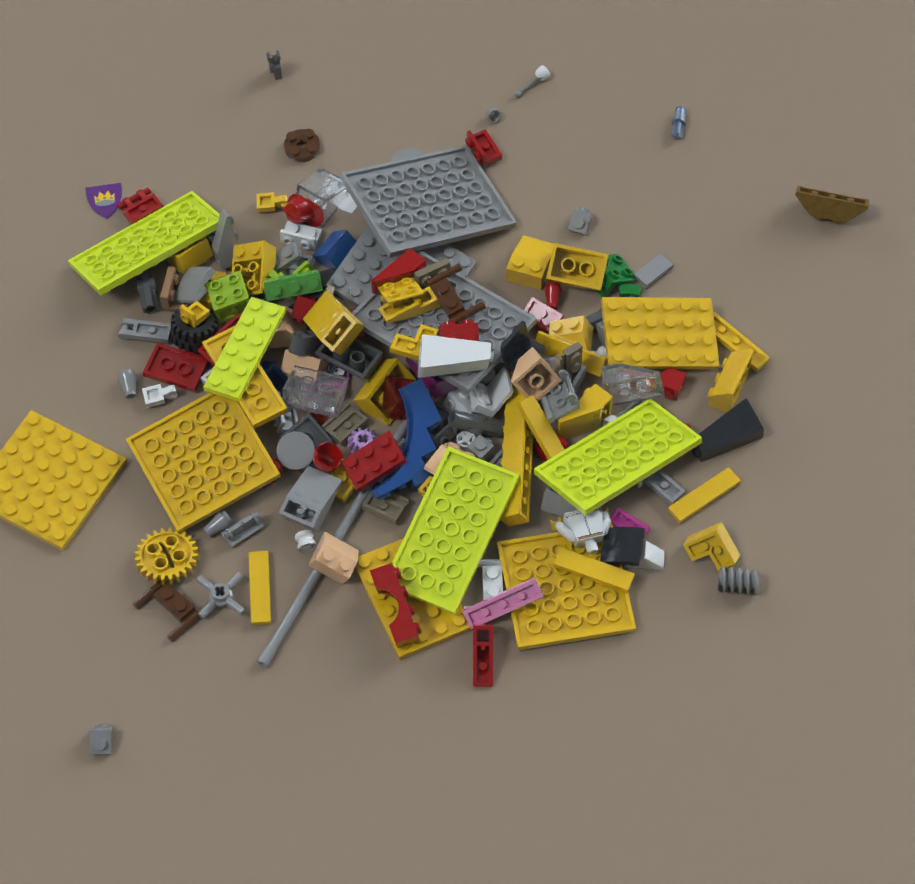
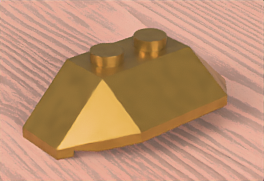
(830, 205)

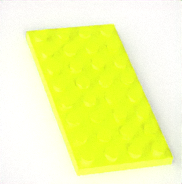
(145, 243)
(617, 456)
(453, 528)

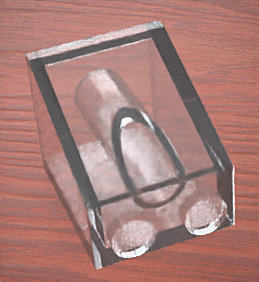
(324, 190)

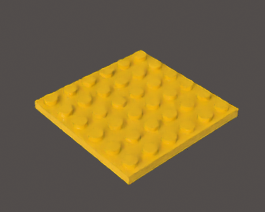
(202, 459)
(53, 479)
(570, 604)

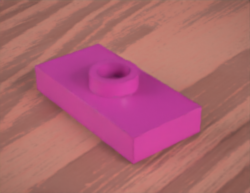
(623, 519)

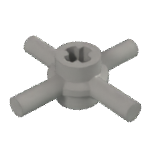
(216, 592)

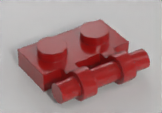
(142, 208)

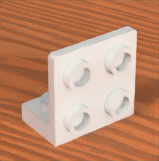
(491, 398)

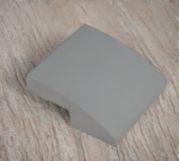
(192, 284)

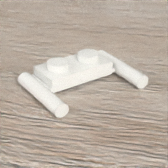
(491, 577)

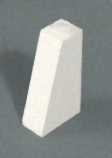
(452, 355)

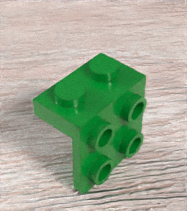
(615, 273)

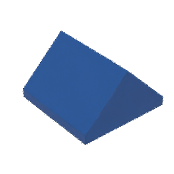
(334, 249)

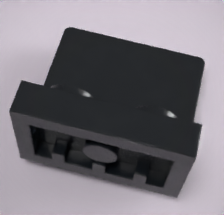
(517, 345)

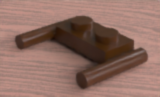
(449, 299)
(173, 603)

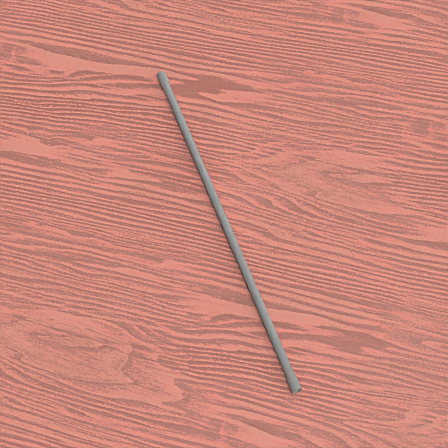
(270, 650)

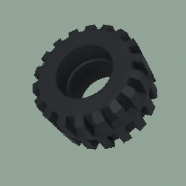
(191, 338)

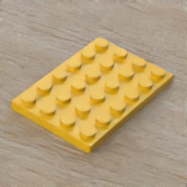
(660, 332)
(434, 622)

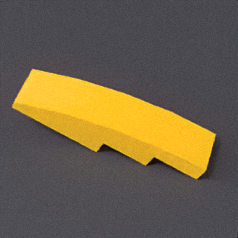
(410, 307)

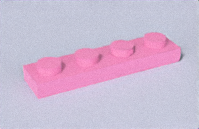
(503, 602)

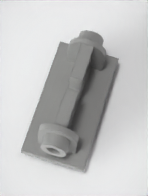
(242, 529)

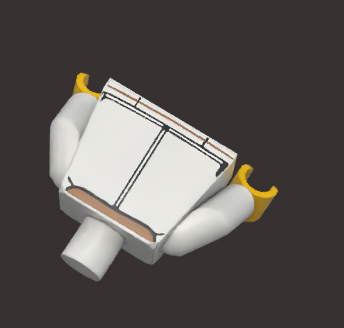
(584, 529)

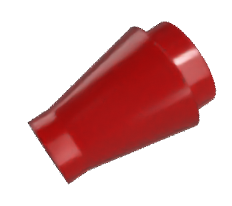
(552, 293)

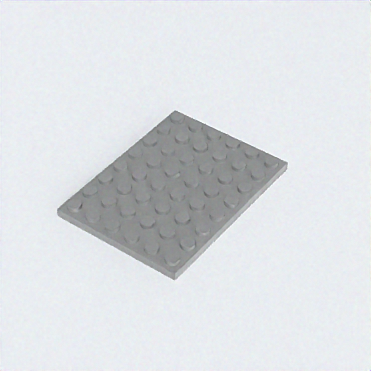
(427, 200)
(494, 322)

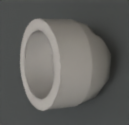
(496, 113)

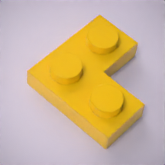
(409, 346)

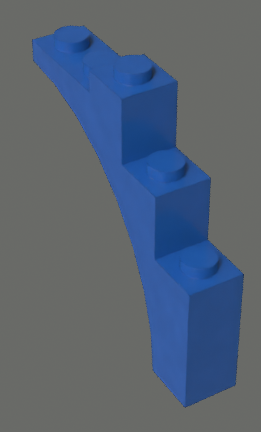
(421, 418)

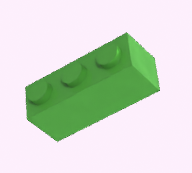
(292, 285)

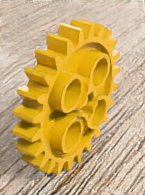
(151, 563)

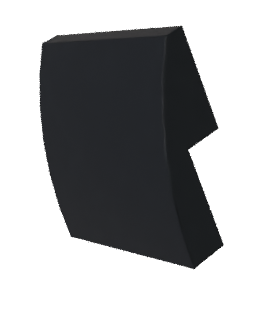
(623, 546)

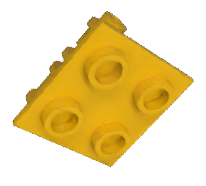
(400, 290)

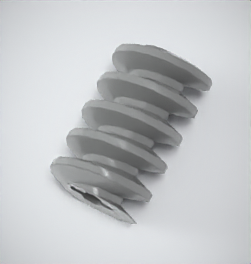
(738, 580)

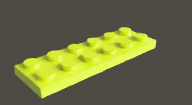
(244, 349)

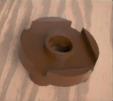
(300, 136)

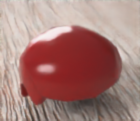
(327, 457)

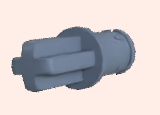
(678, 122)

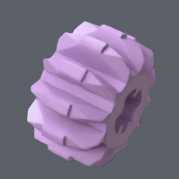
(360, 439)

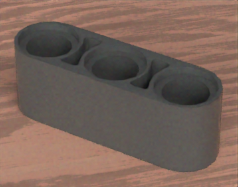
(304, 343)

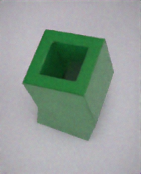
(627, 290)

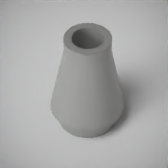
(128, 382)
(218, 523)

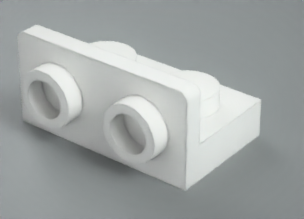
(305, 236)

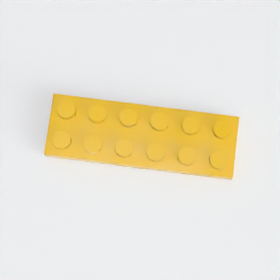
(260, 400)

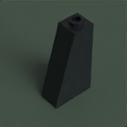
(730, 432)

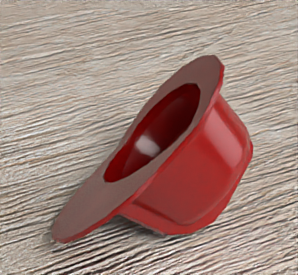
(303, 211)

